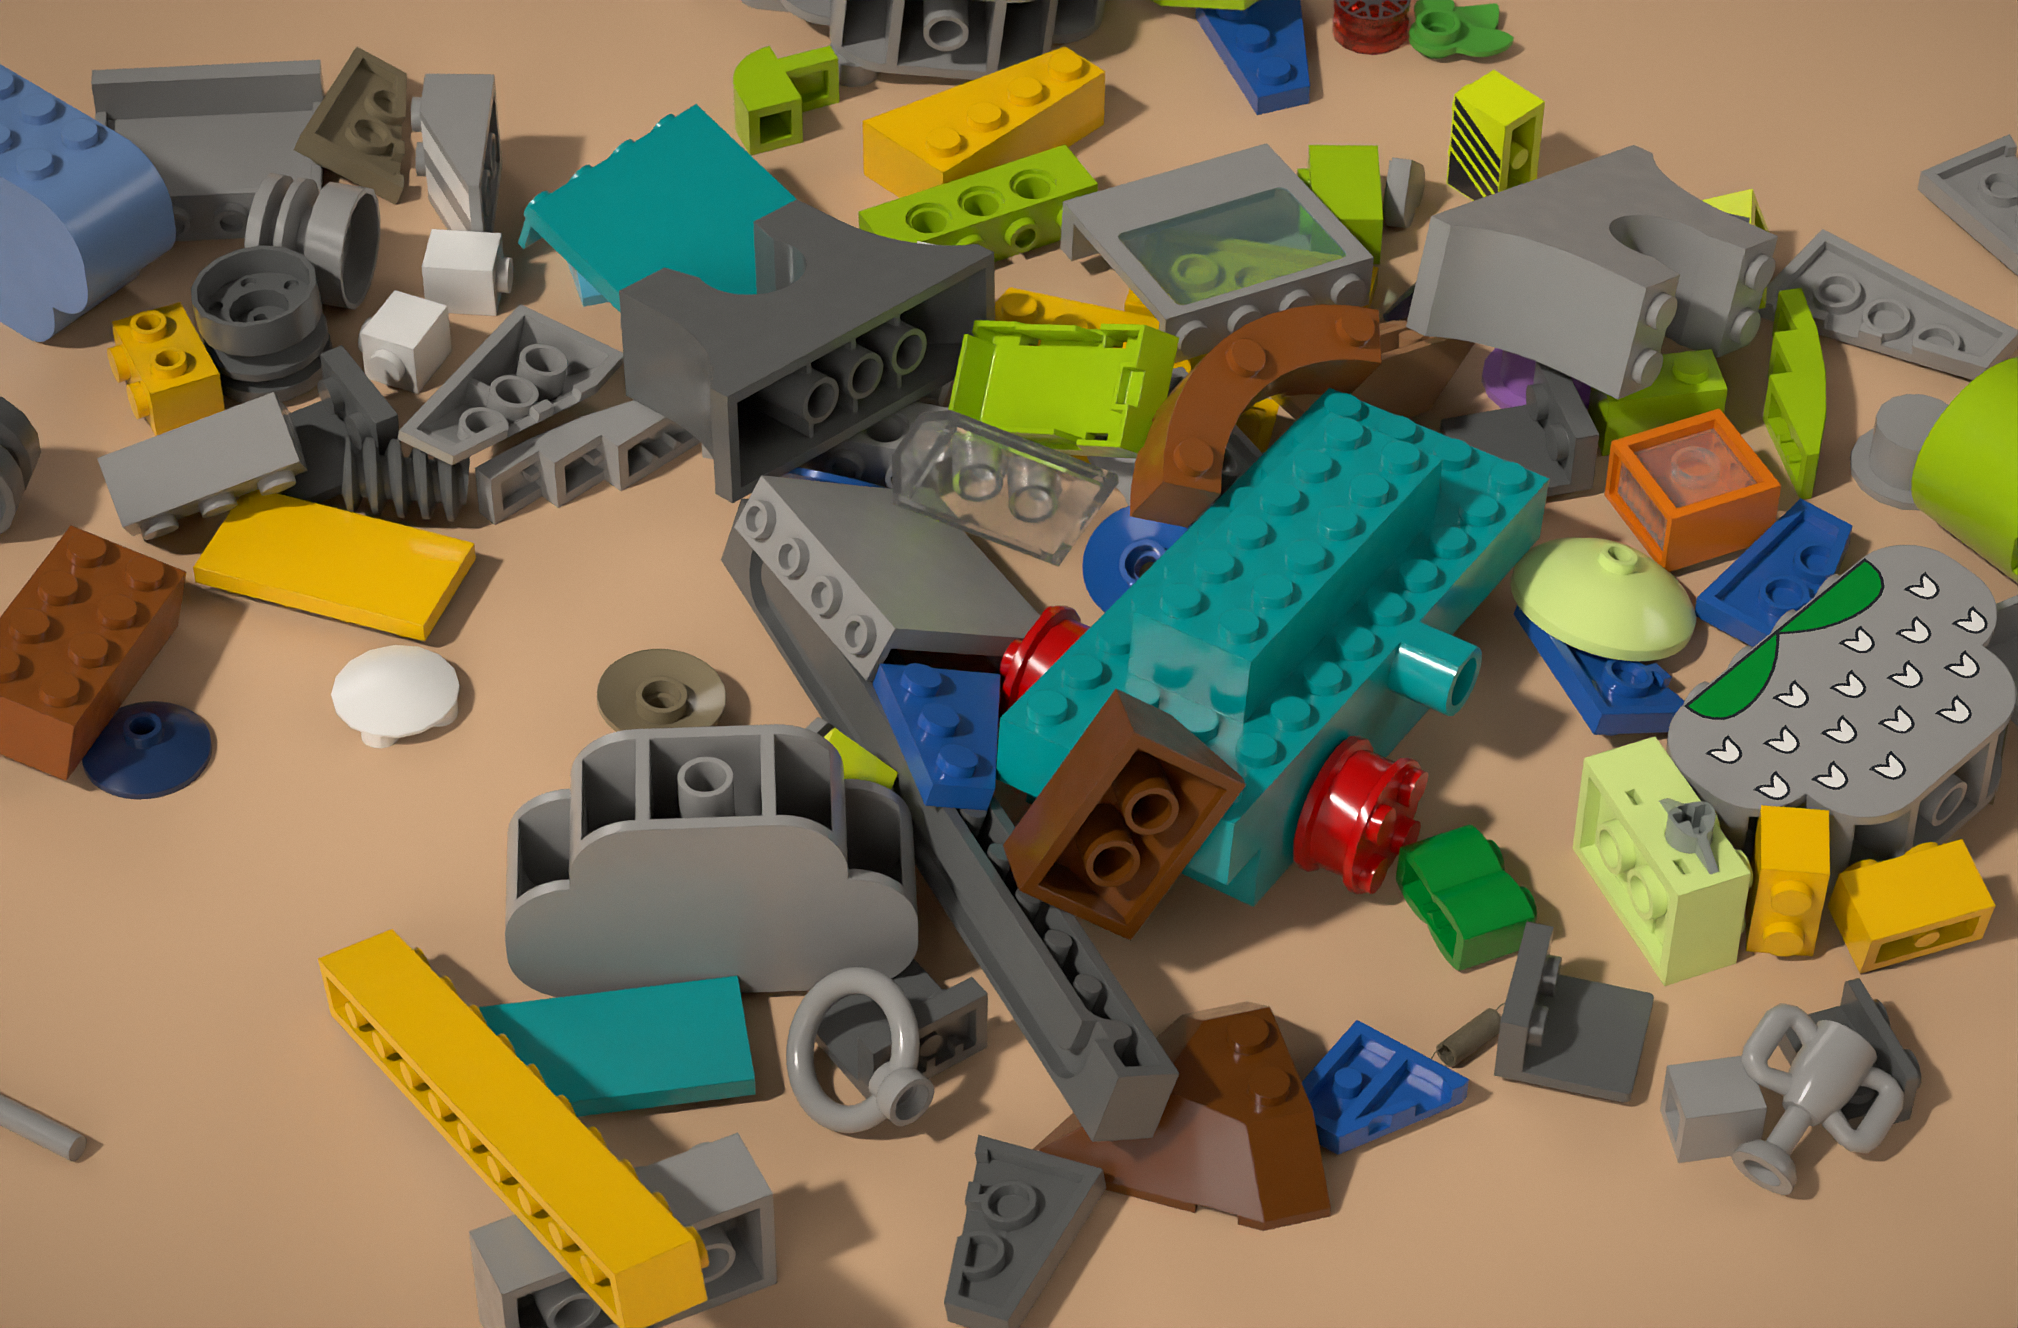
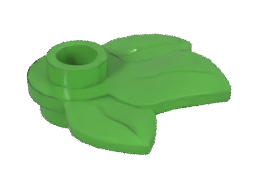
(1452, 29)

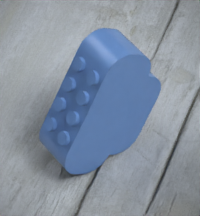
(74, 210)

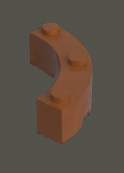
(1277, 354)

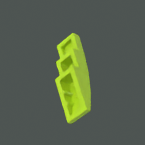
(1796, 391)

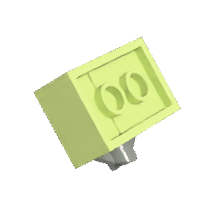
(1661, 860)

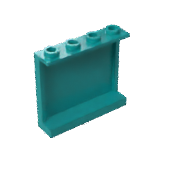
(661, 202)

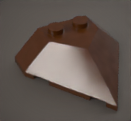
(1231, 1132)

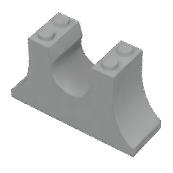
(1594, 272)

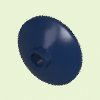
(149, 751)

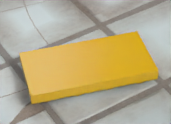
(335, 563)

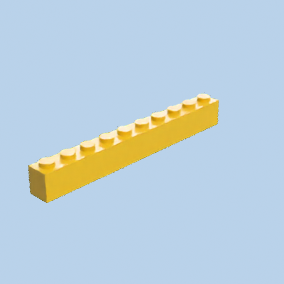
(516, 1132)

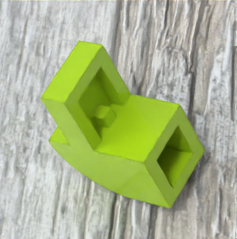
(776, 91)

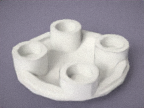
(396, 693)

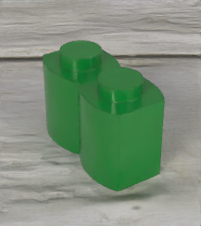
(1465, 896)

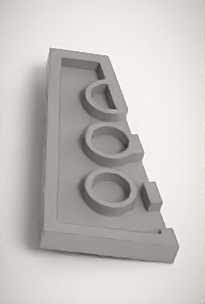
(1889, 310)

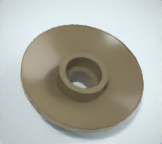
(660, 691)

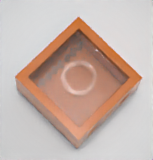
(1691, 490)

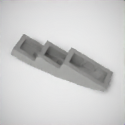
(570, 459)

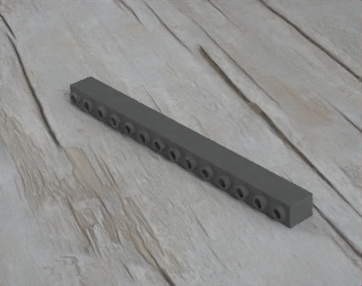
(1028, 949)

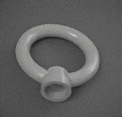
(895, 1087)

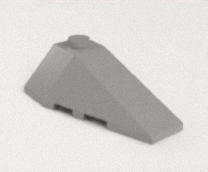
(508, 384)

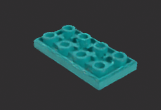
(634, 1044)

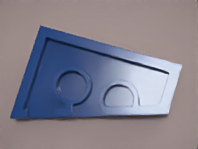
(1262, 51)
(1776, 573)
(1606, 691)
(944, 730)

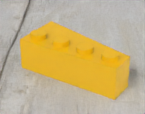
(985, 123)

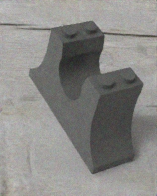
(822, 351)

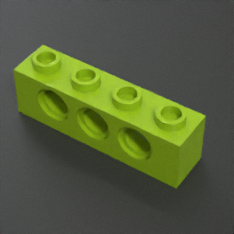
(999, 208)

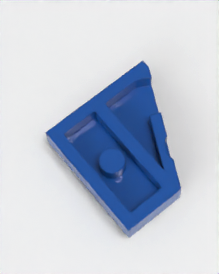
(1375, 1088)

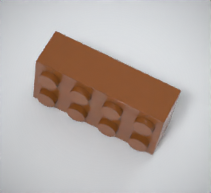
(80, 646)

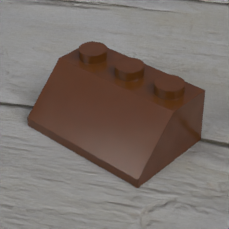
(1121, 816)

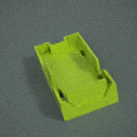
(1067, 386)

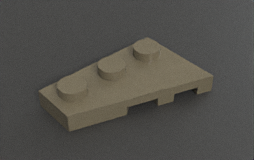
(361, 126)

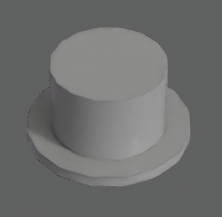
(1887, 454)

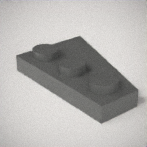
(1015, 1231)

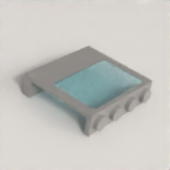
(1220, 245)

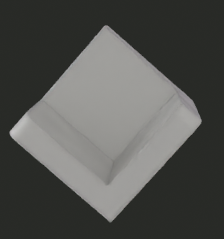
(1711, 1108)

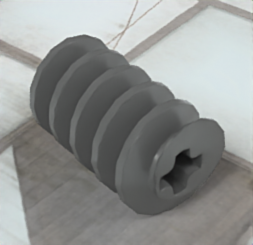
(402, 480)

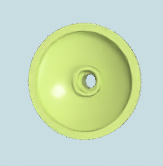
(1604, 599)

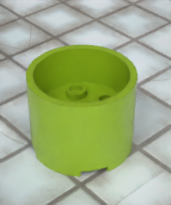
(1970, 467)

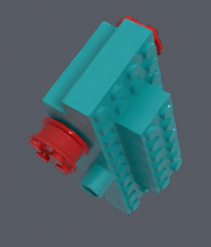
(1296, 639)

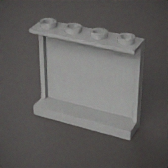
(214, 132)
(881, 573)

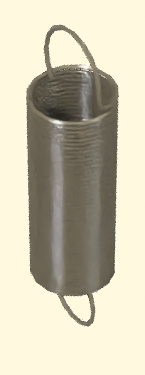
(1469, 1037)

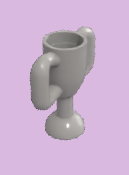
(1814, 1092)

